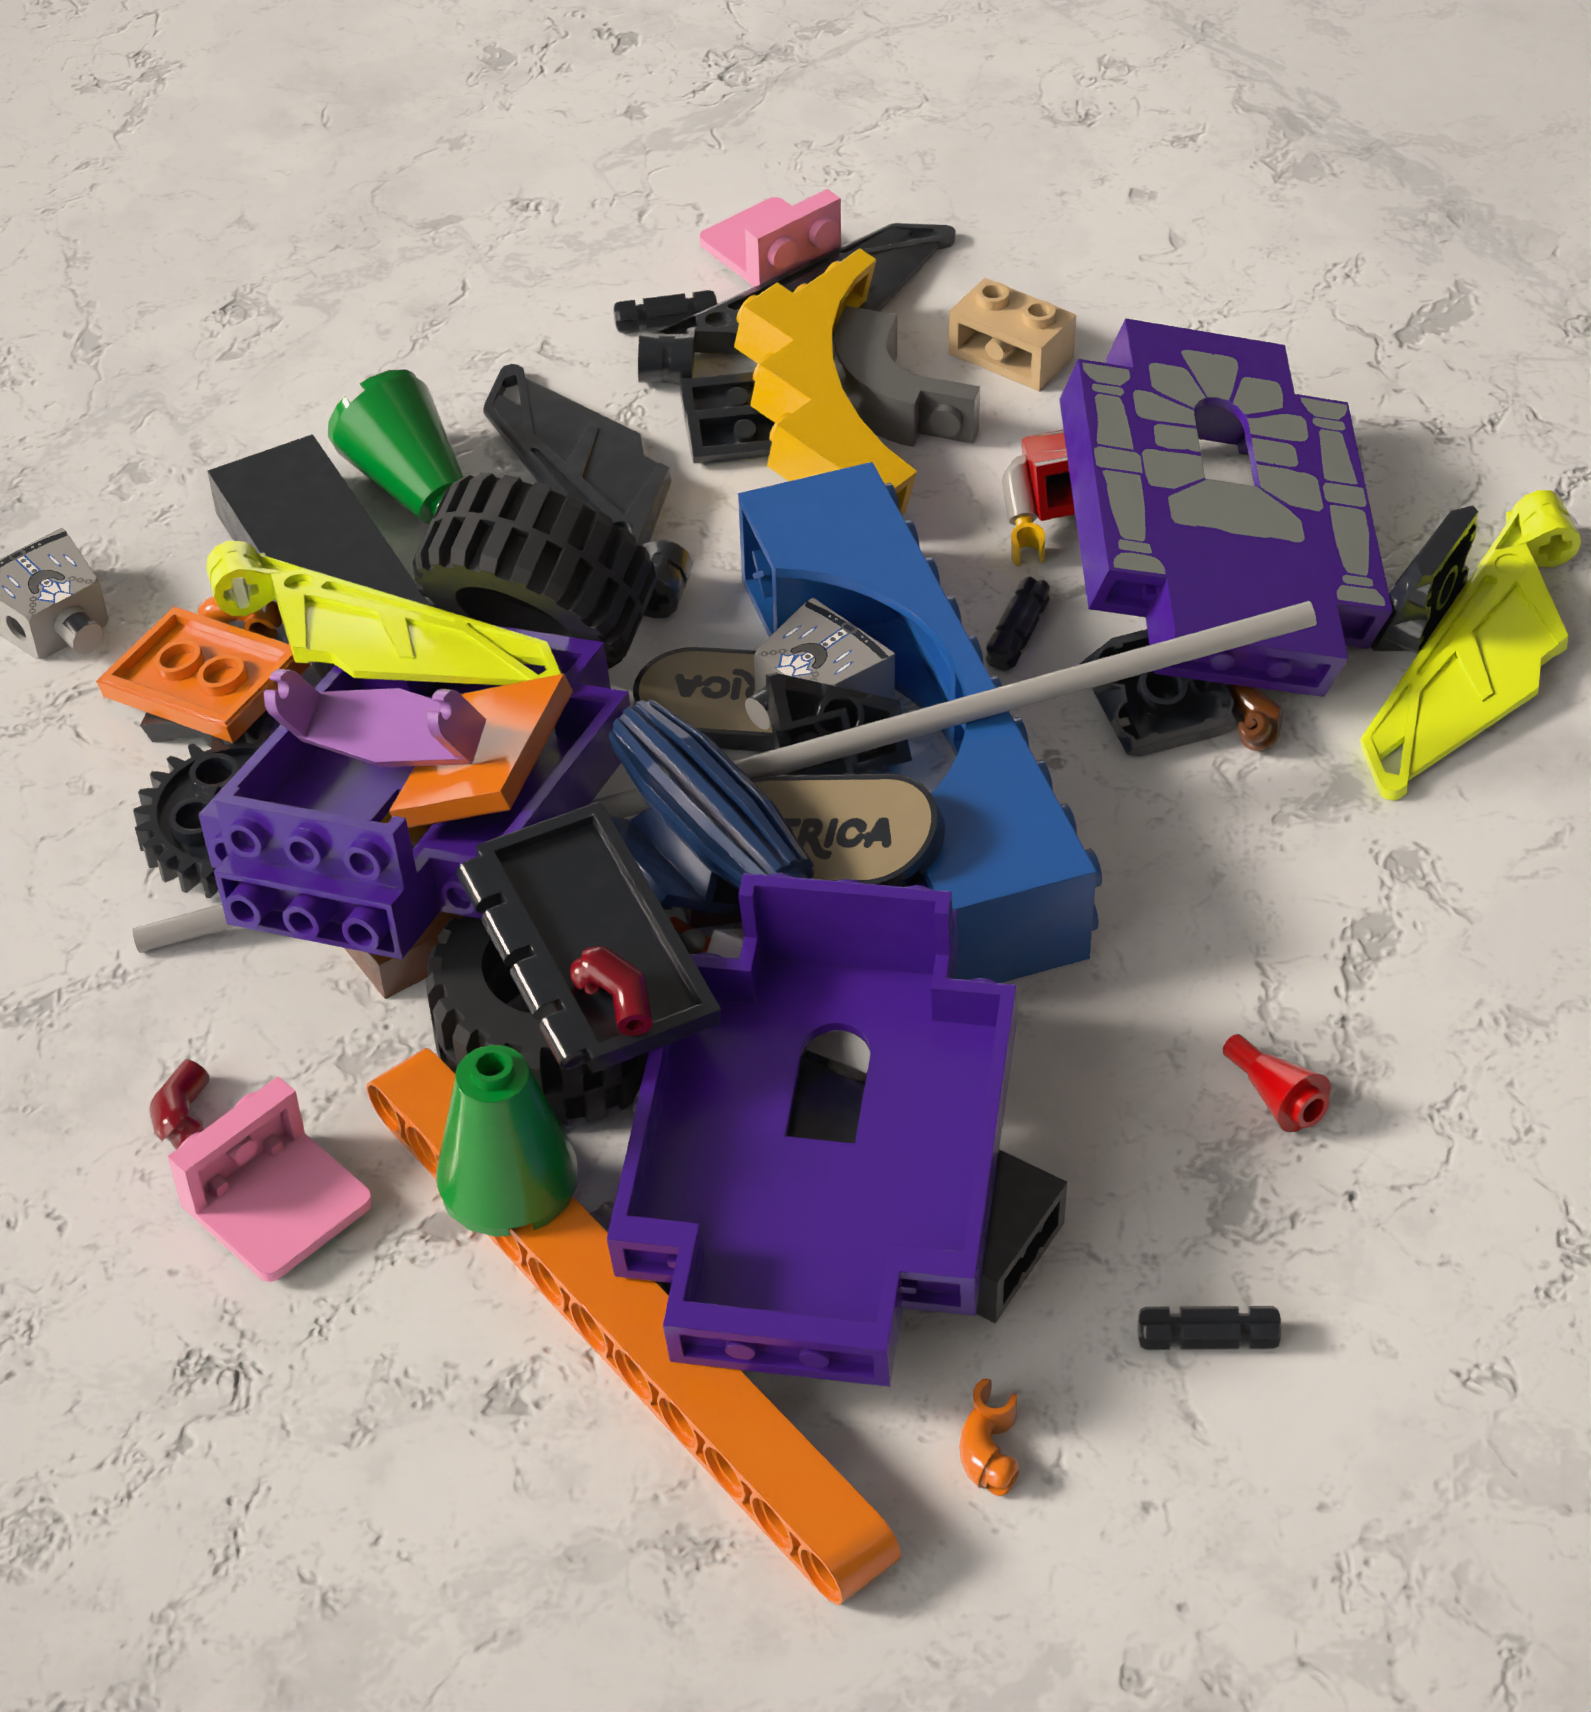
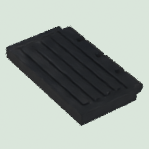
(573, 889)

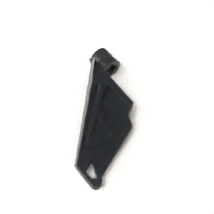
(671, 351)
(596, 463)

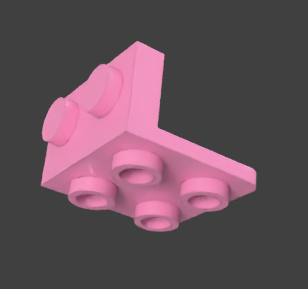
(776, 236)
(266, 1183)

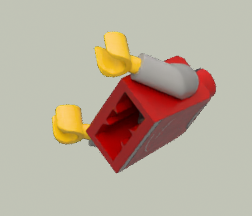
(1037, 487)

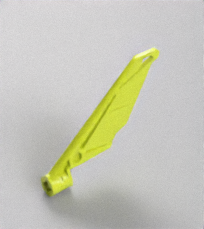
(369, 629)
(1483, 650)

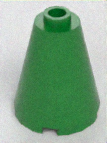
(397, 440)
(503, 1147)

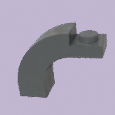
(891, 398)

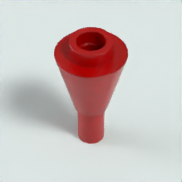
(1291, 1092)

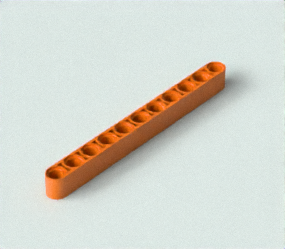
(710, 1410)

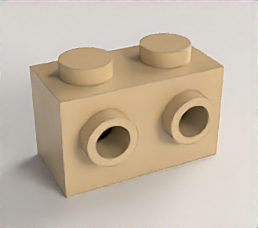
(1012, 334)

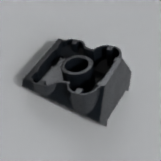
(1429, 584)
(1160, 710)

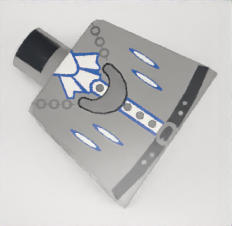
(50, 598)
(822, 649)

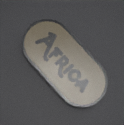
(707, 692)
(858, 825)

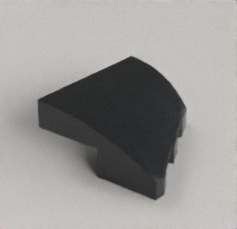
(813, 709)

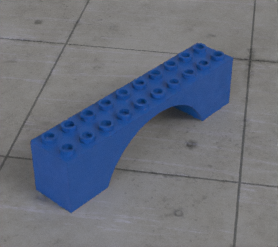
(1008, 843)

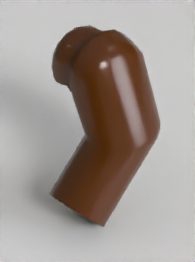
(1261, 717)

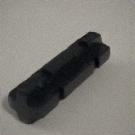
(660, 310)
(1017, 623)
(1209, 1327)

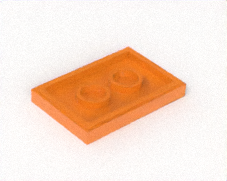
(199, 673)
(514, 734)

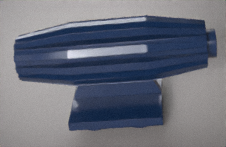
(701, 815)

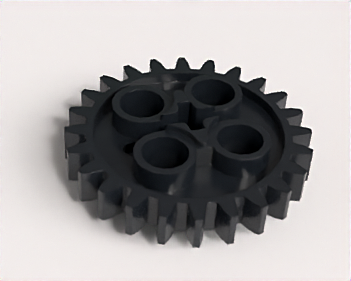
(169, 812)

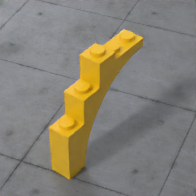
(799, 381)

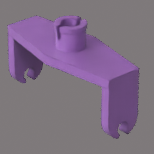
(378, 724)

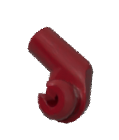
(627, 984)
(173, 1102)

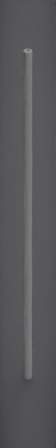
(896, 728)

